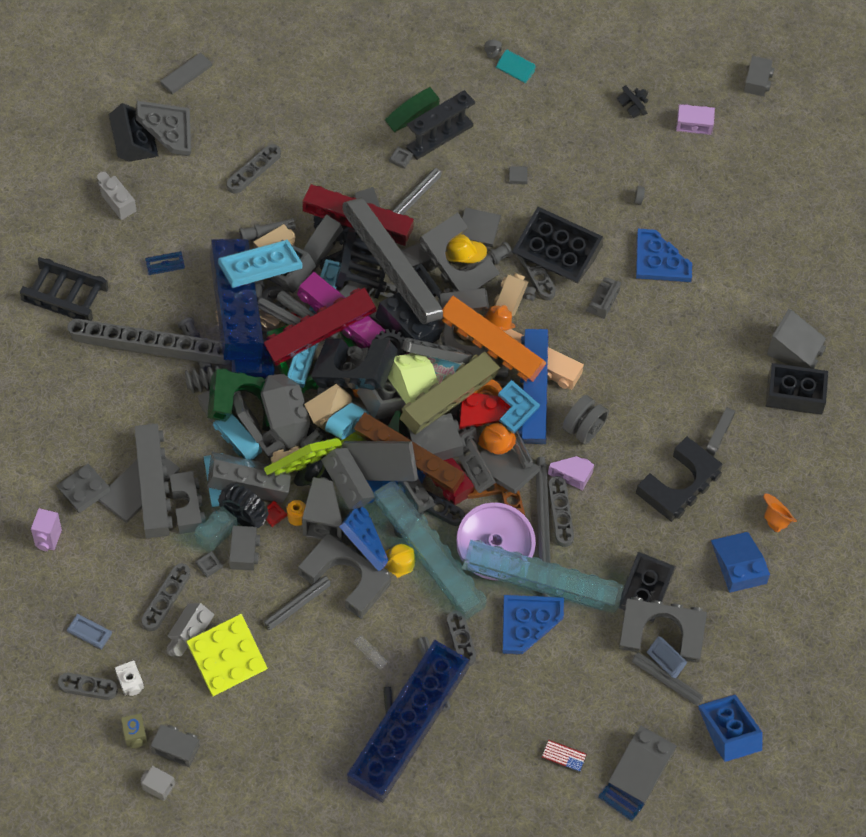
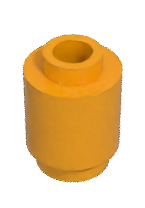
(295, 512)

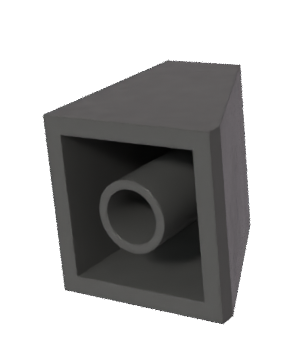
(796, 342)
(321, 511)

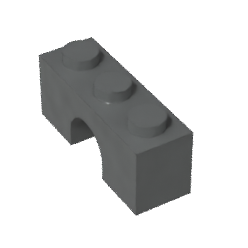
(185, 487)

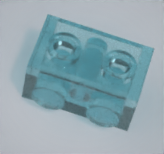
(215, 529)

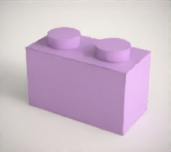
(695, 119)
(46, 529)

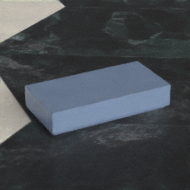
(89, 631)
(667, 657)

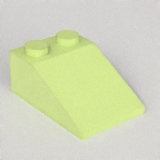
(412, 375)

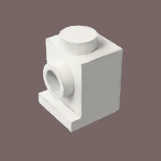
(127, 671)

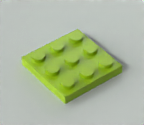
(297, 460)

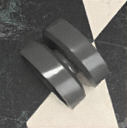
(585, 419)

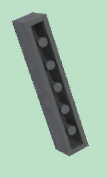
(152, 481)

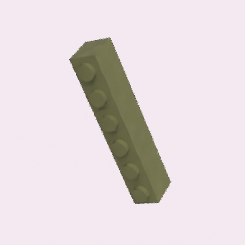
(449, 393)

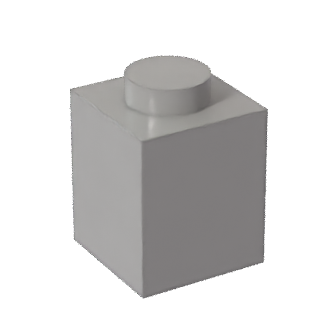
(157, 783)

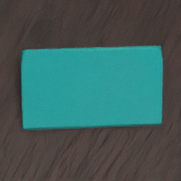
(516, 66)

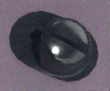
(316, 470)

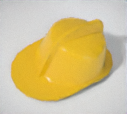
(465, 251)
(401, 560)

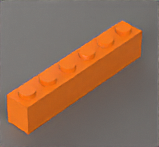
(493, 339)

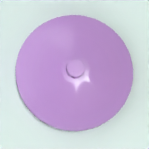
(496, 526)

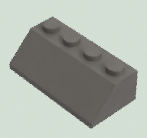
(250, 474)

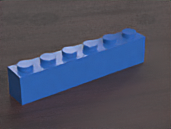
(534, 428)

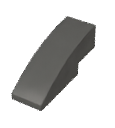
(322, 239)

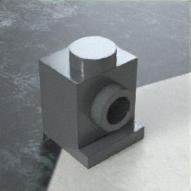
(271, 444)

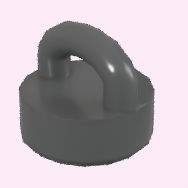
(492, 46)

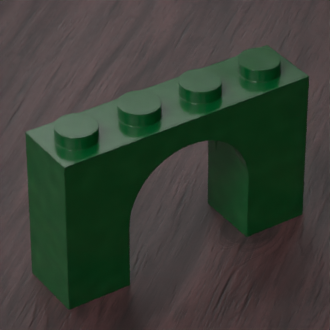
(222, 389)

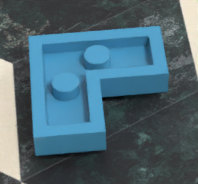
(521, 405)

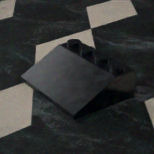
(558, 245)

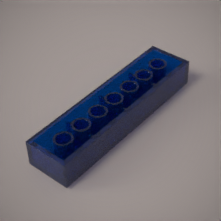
(235, 306)
(408, 721)

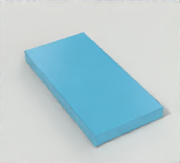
(260, 263)

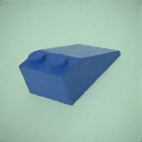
(740, 562)
(731, 728)

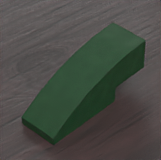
(412, 109)

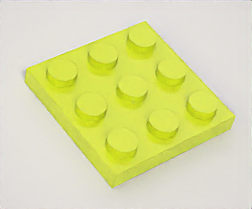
(226, 654)

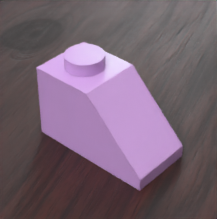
(574, 470)

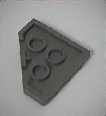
(167, 124)

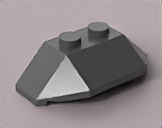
(285, 409)

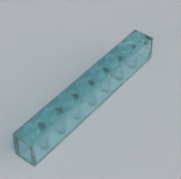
(429, 549)
(542, 576)

